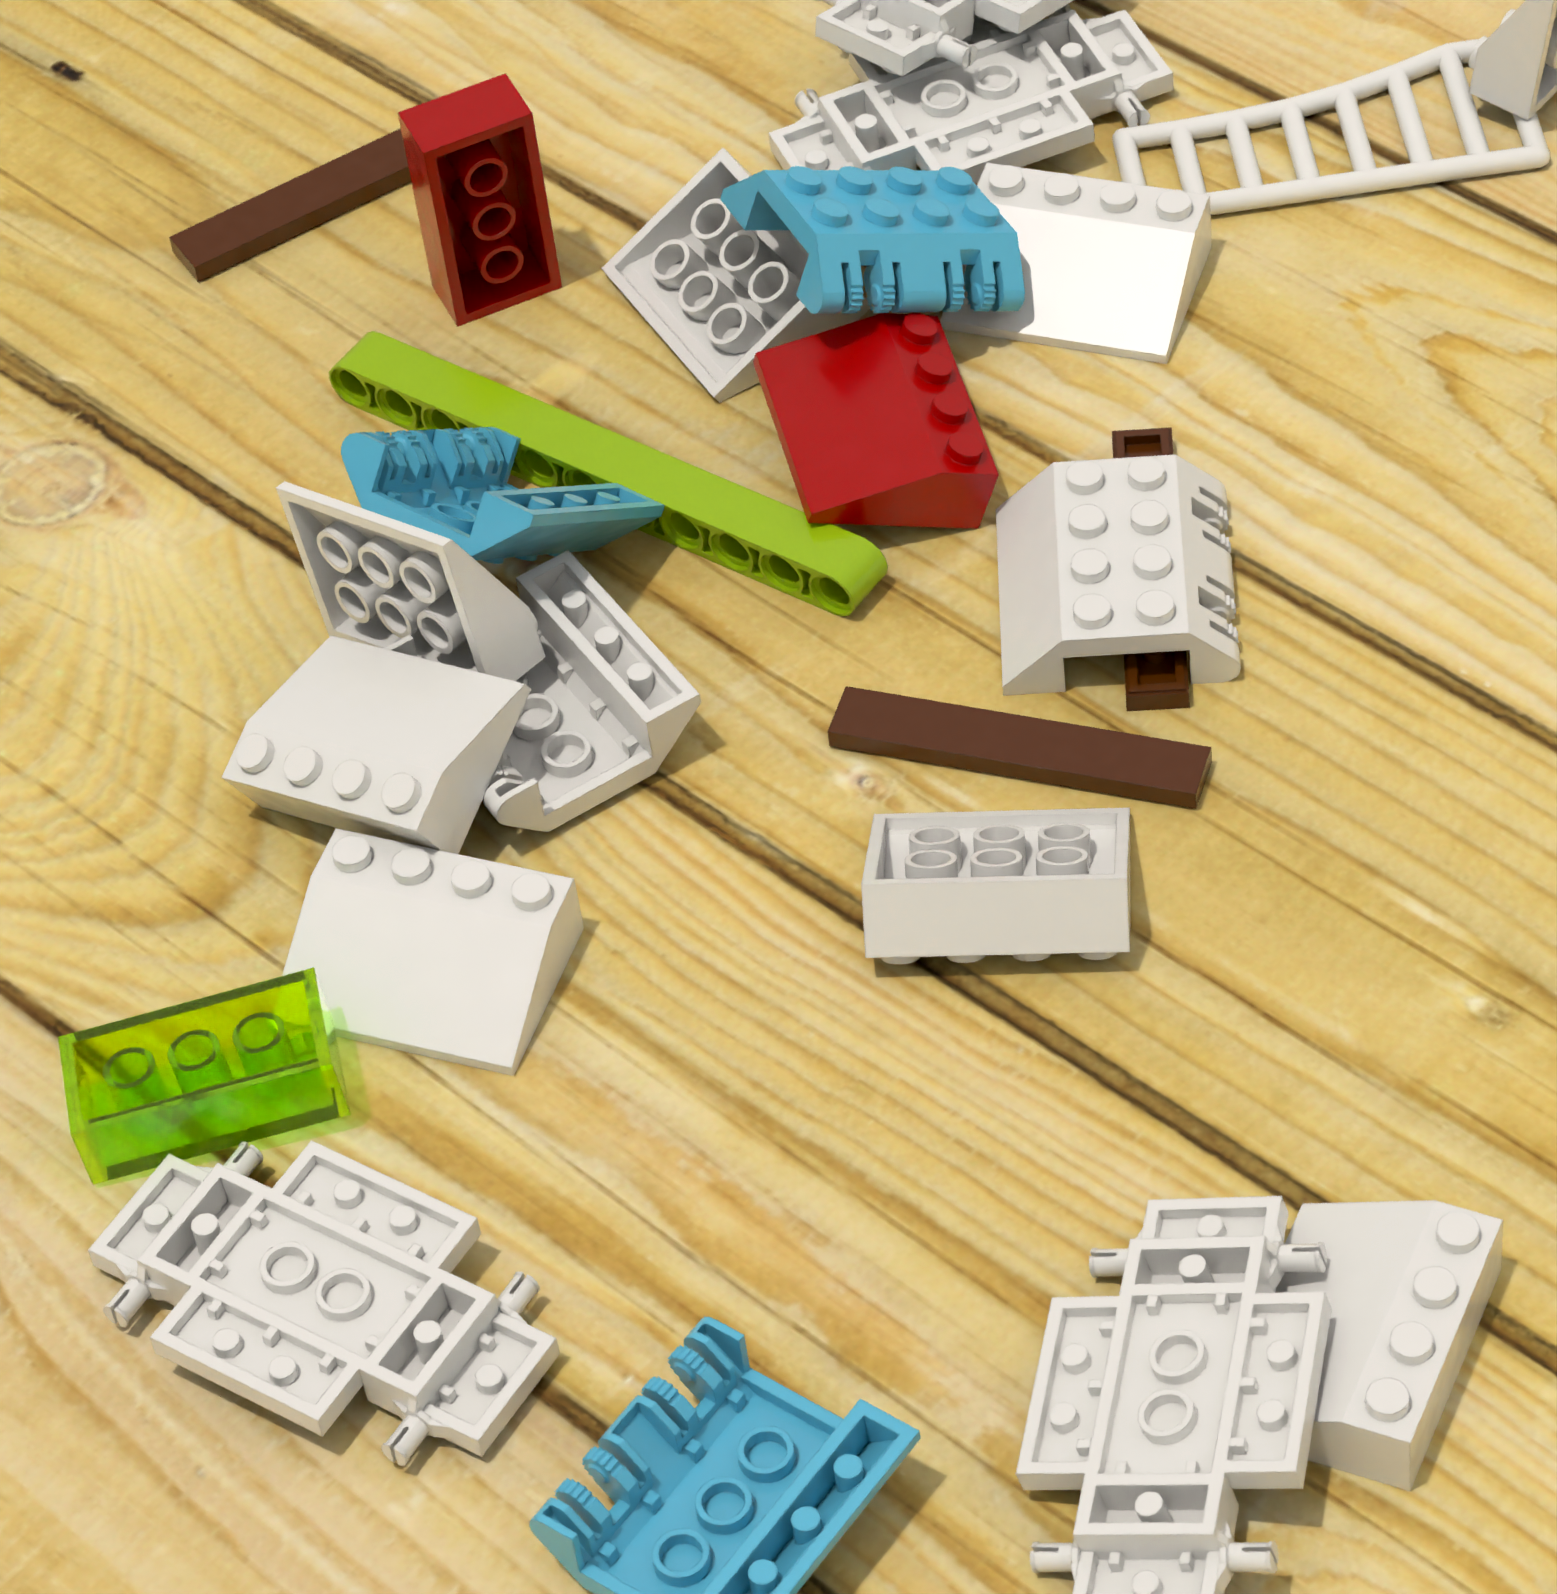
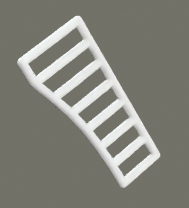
(1344, 99)

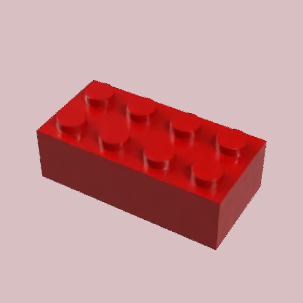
(481, 199)

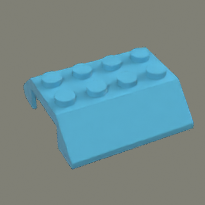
(900, 223)
(461, 491)
(721, 1492)

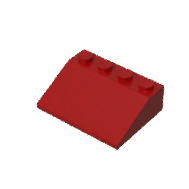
(879, 425)

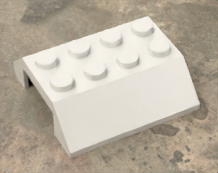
(1115, 565)
(597, 704)

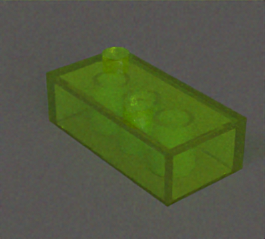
(203, 1076)

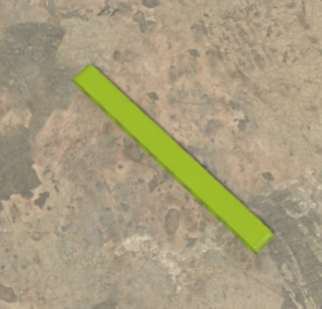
(561, 449)

